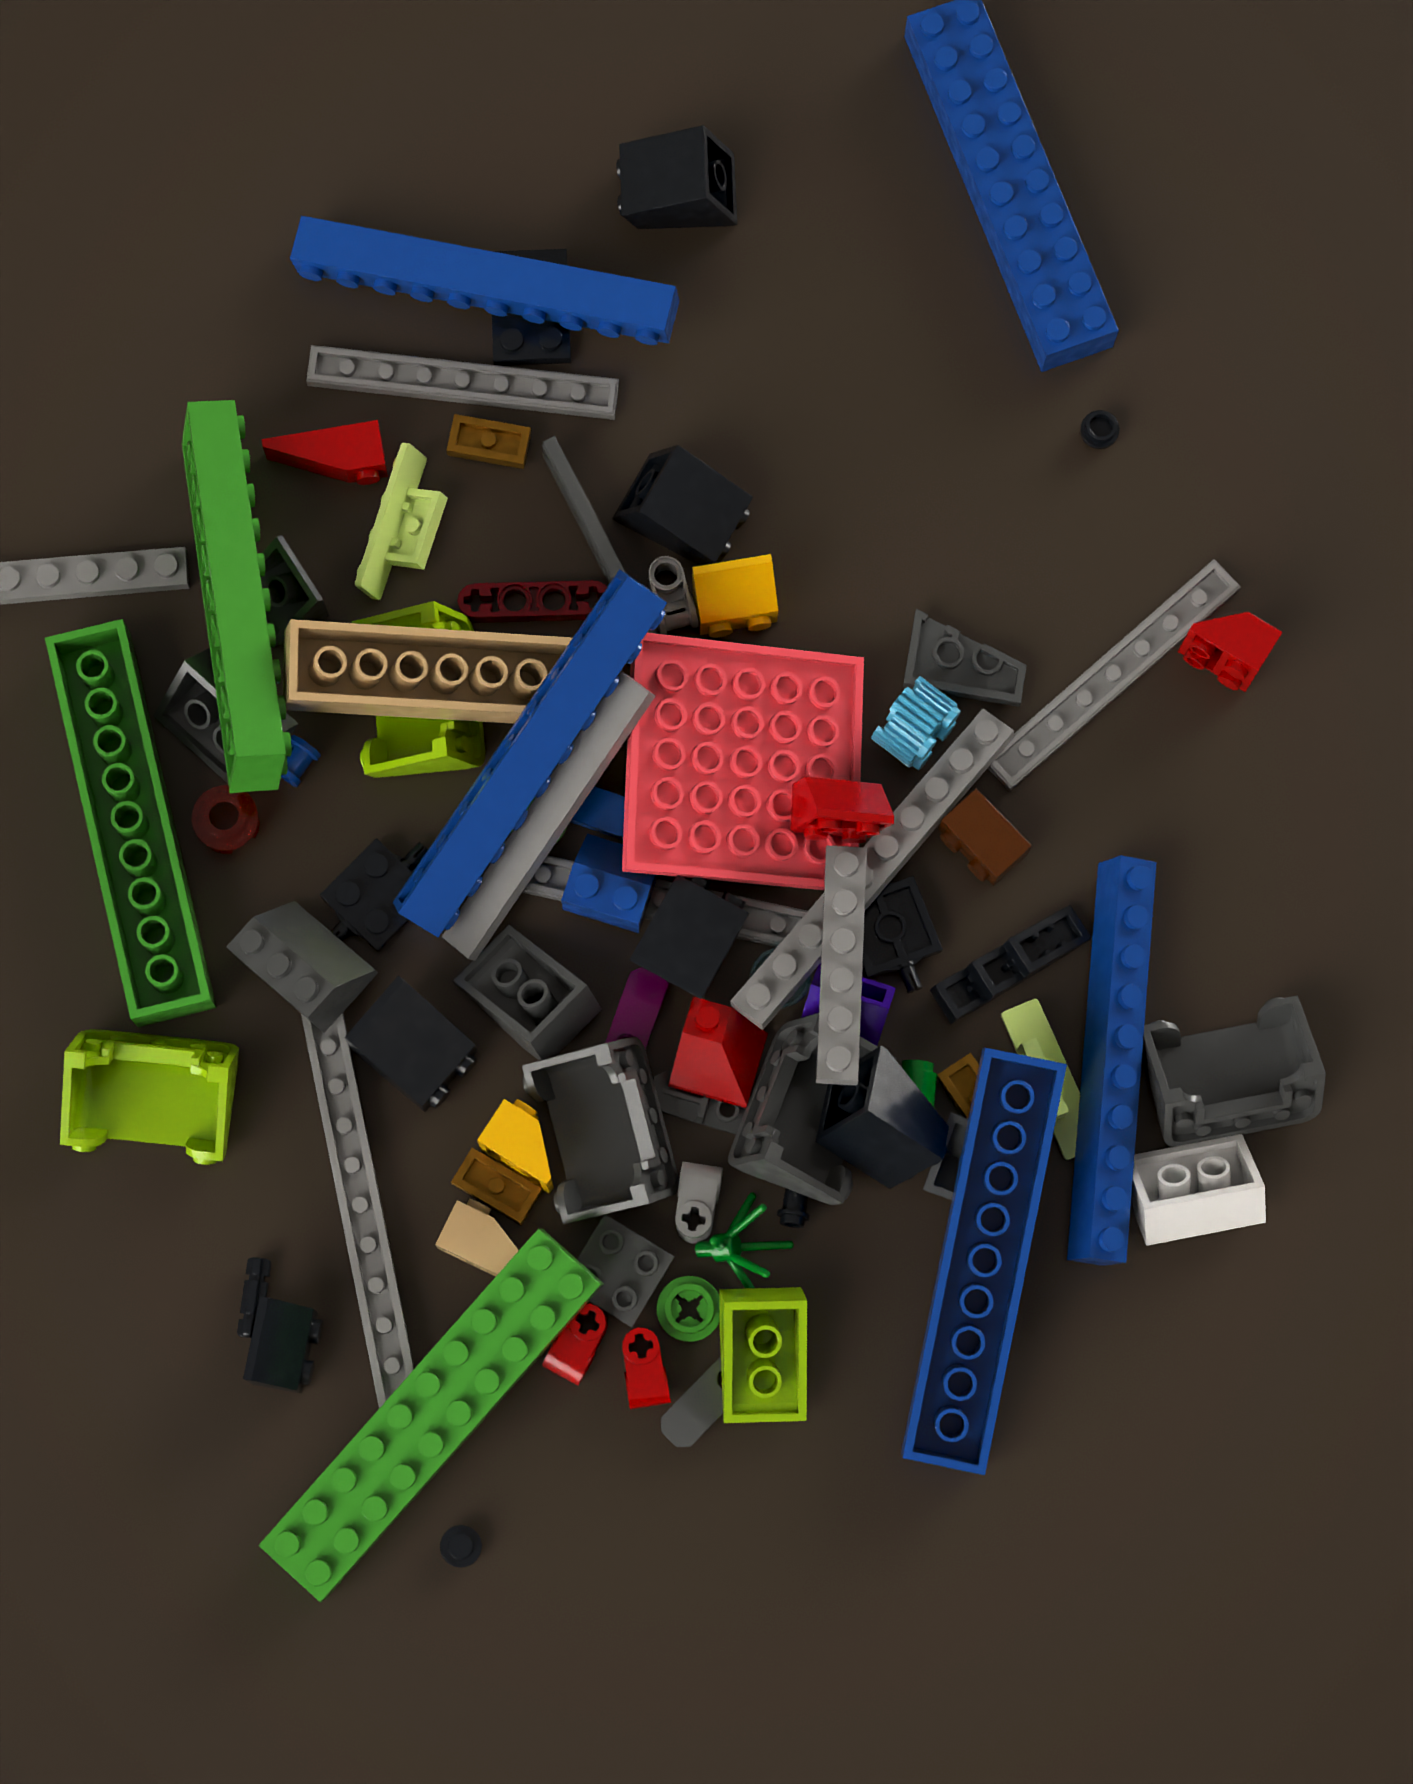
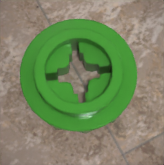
(689, 1289)

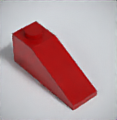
(338, 452)

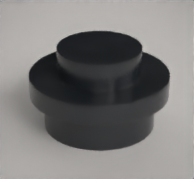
(1099, 429)
(460, 1546)

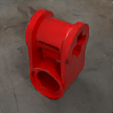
(574, 1351)
(645, 1376)

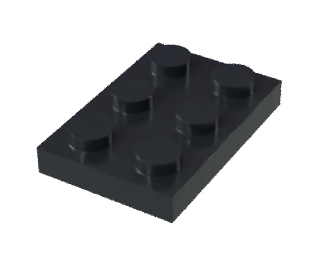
(526, 342)

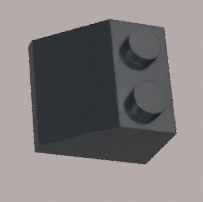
(282, 1345)

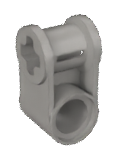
(680, 607)
(697, 1194)

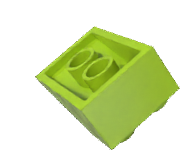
(763, 1354)

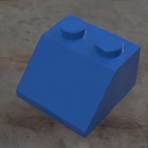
(602, 890)

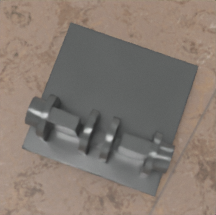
(626, 1266)

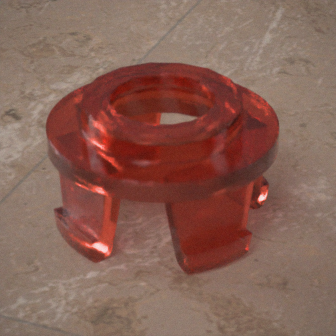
(225, 840)

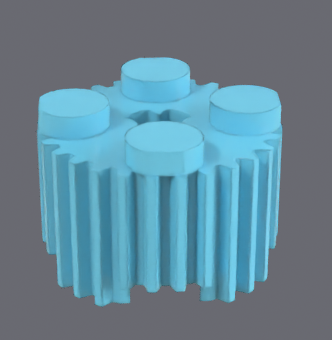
(916, 722)

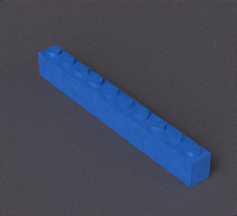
(485, 280)
(530, 753)
(1112, 1062)

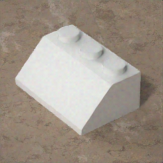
(1197, 1190)

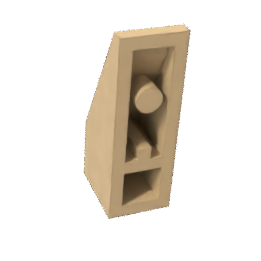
(476, 1238)

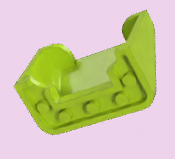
(422, 744)
(148, 1092)

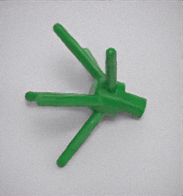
(729, 1247)

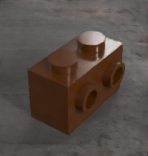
(983, 838)

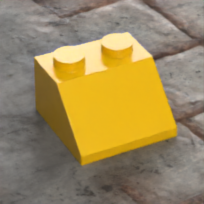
(735, 595)
(518, 1143)

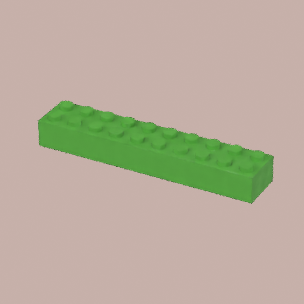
(234, 597)
(130, 823)
(430, 1415)

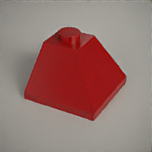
(718, 1053)

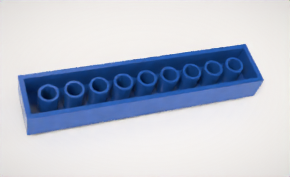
(1010, 183)
(983, 1261)

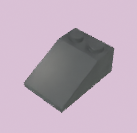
(528, 994)

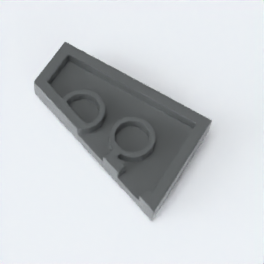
(961, 665)

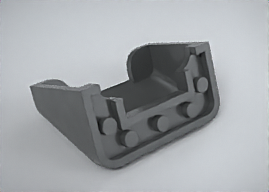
(1235, 1076)
(784, 1119)
(605, 1128)

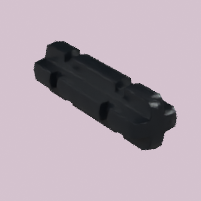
(257, 1269)

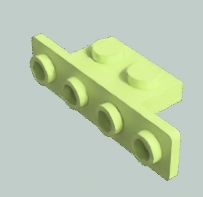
(403, 524)
(1035, 1038)

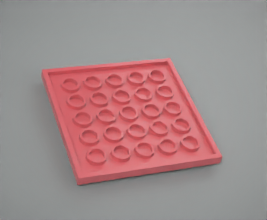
(721, 756)

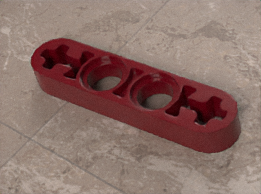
(534, 594)

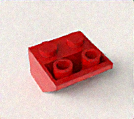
(1230, 647)
(839, 809)

